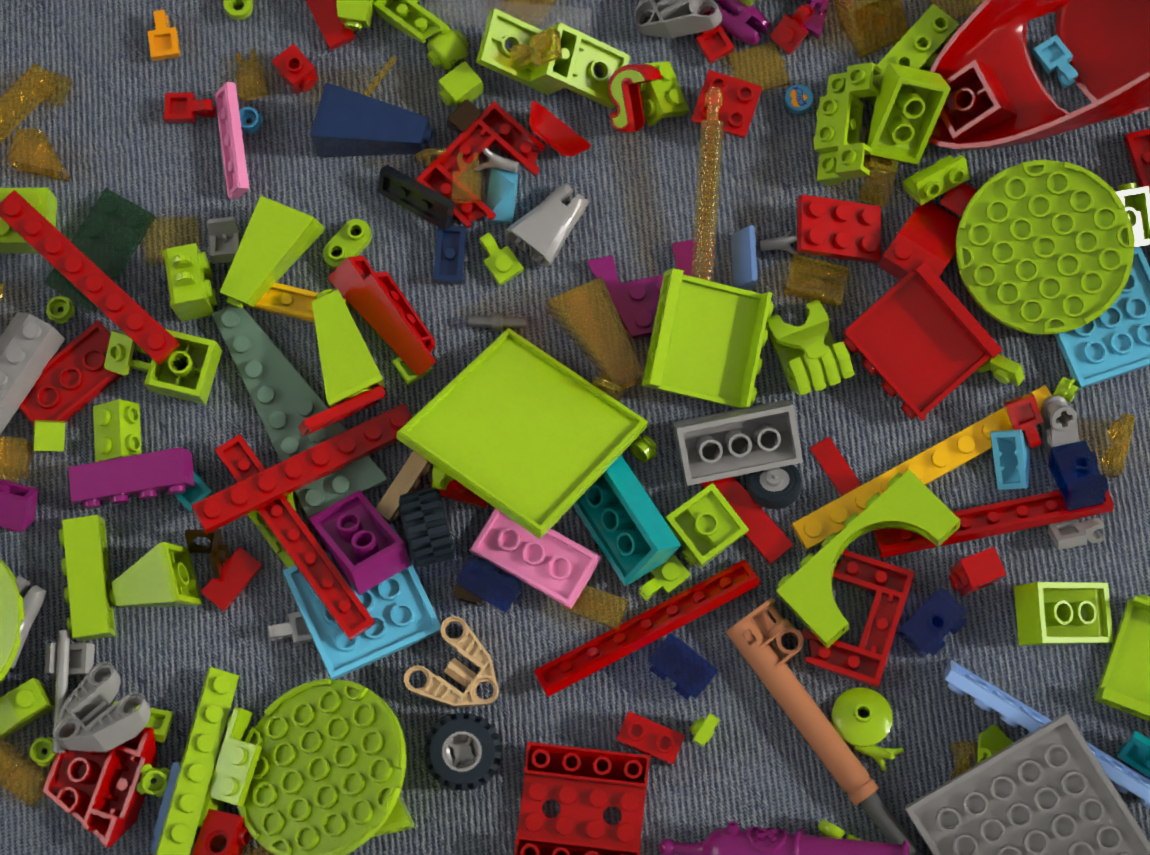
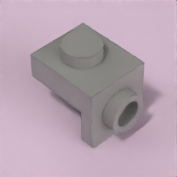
(223, 239)
(80, 658)

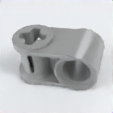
(1059, 423)

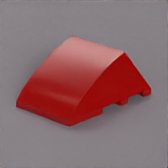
(102, 785)

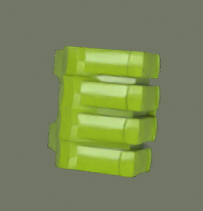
(809, 351)

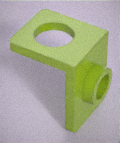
(119, 353)

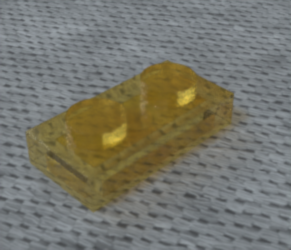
(1121, 433)
(599, 607)

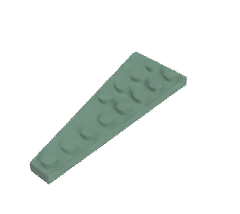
(283, 403)

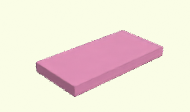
(547, 564)

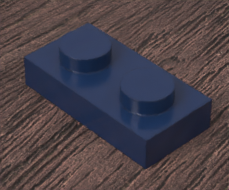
(450, 255)

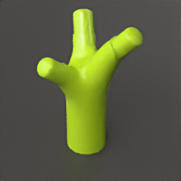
(879, 753)

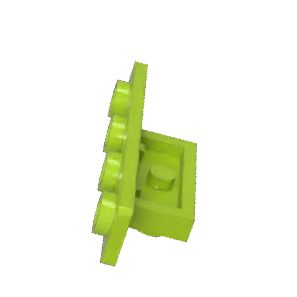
(234, 765)

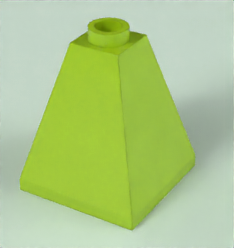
(158, 580)

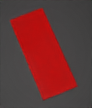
(835, 466)

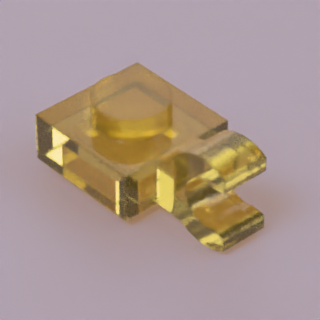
(542, 49)

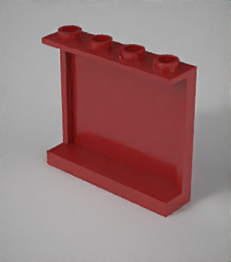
(919, 341)

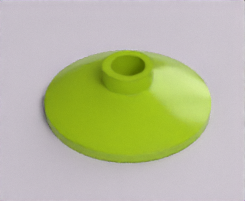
(859, 730)

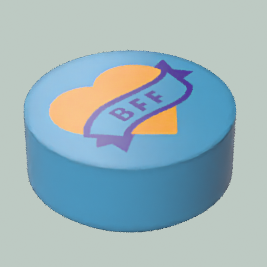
(798, 99)

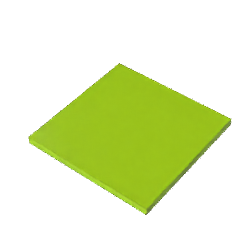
(522, 432)

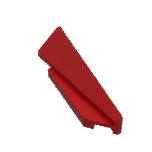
(386, 311)

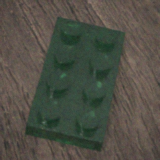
(108, 239)

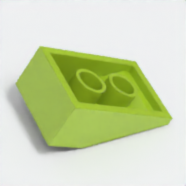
(906, 112)
(1063, 613)

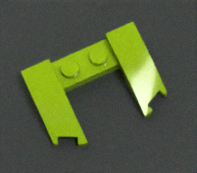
(410, 18)

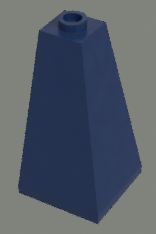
(365, 126)

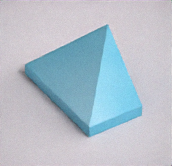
(502, 195)
(1011, 459)

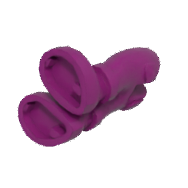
(737, 25)

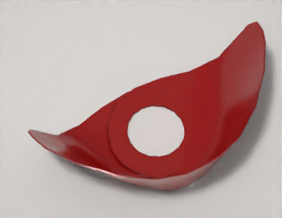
(555, 132)

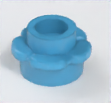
(250, 113)

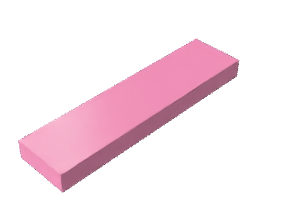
(231, 141)

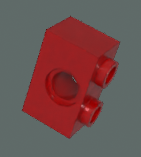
(976, 572)
(650, 738)
(221, 829)

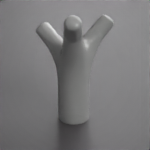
(498, 162)
(781, 243)

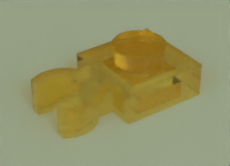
(251, 79)
(467, 183)

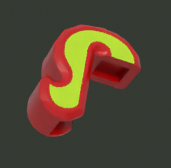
(626, 95)

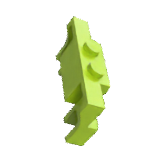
(840, 125)

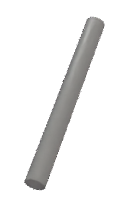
(61, 685)

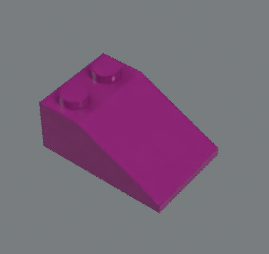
(360, 542)

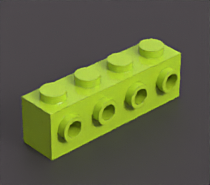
(920, 44)

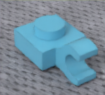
(1055, 57)

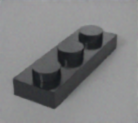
(416, 197)

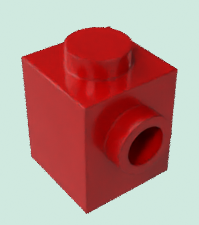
(295, 69)

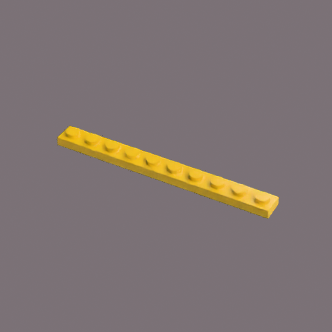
(925, 466)

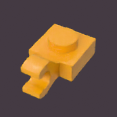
(163, 40)

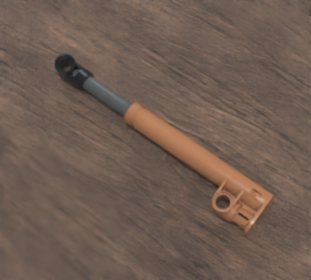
(760, 644)

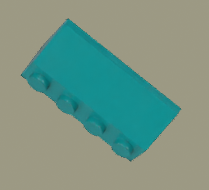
(626, 523)

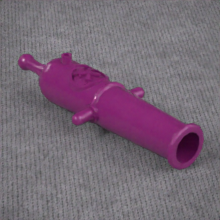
(771, 841)

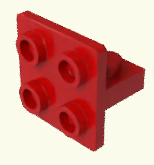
(737, 104)

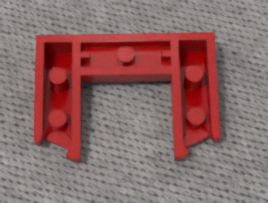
(489, 129)
(891, 590)

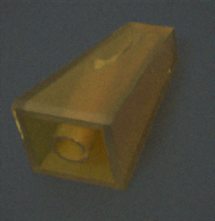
(596, 329)

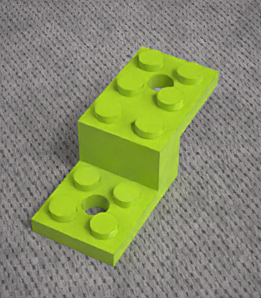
(570, 71)

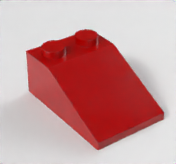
(925, 237)

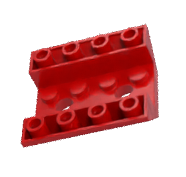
(584, 786)

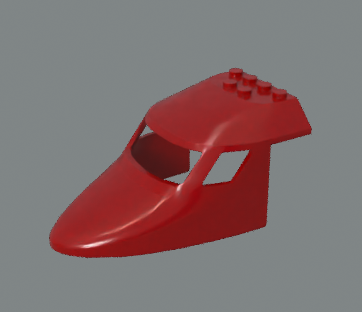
(997, 92)

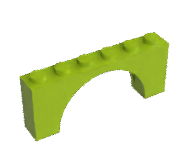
(902, 506)

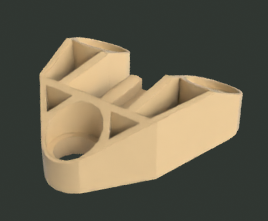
(443, 692)

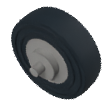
(775, 487)

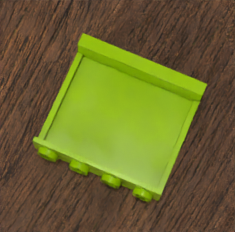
(707, 340)
(1127, 670)

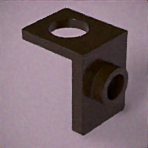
(218, 550)

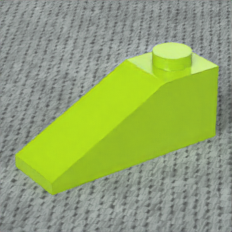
(23, 706)

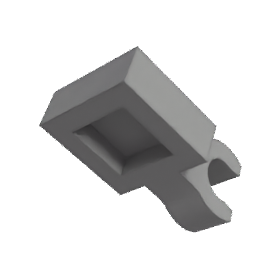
(1073, 534)
(295, 627)

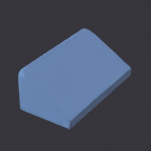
(744, 258)

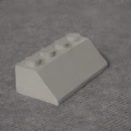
(24, 353)
(738, 442)

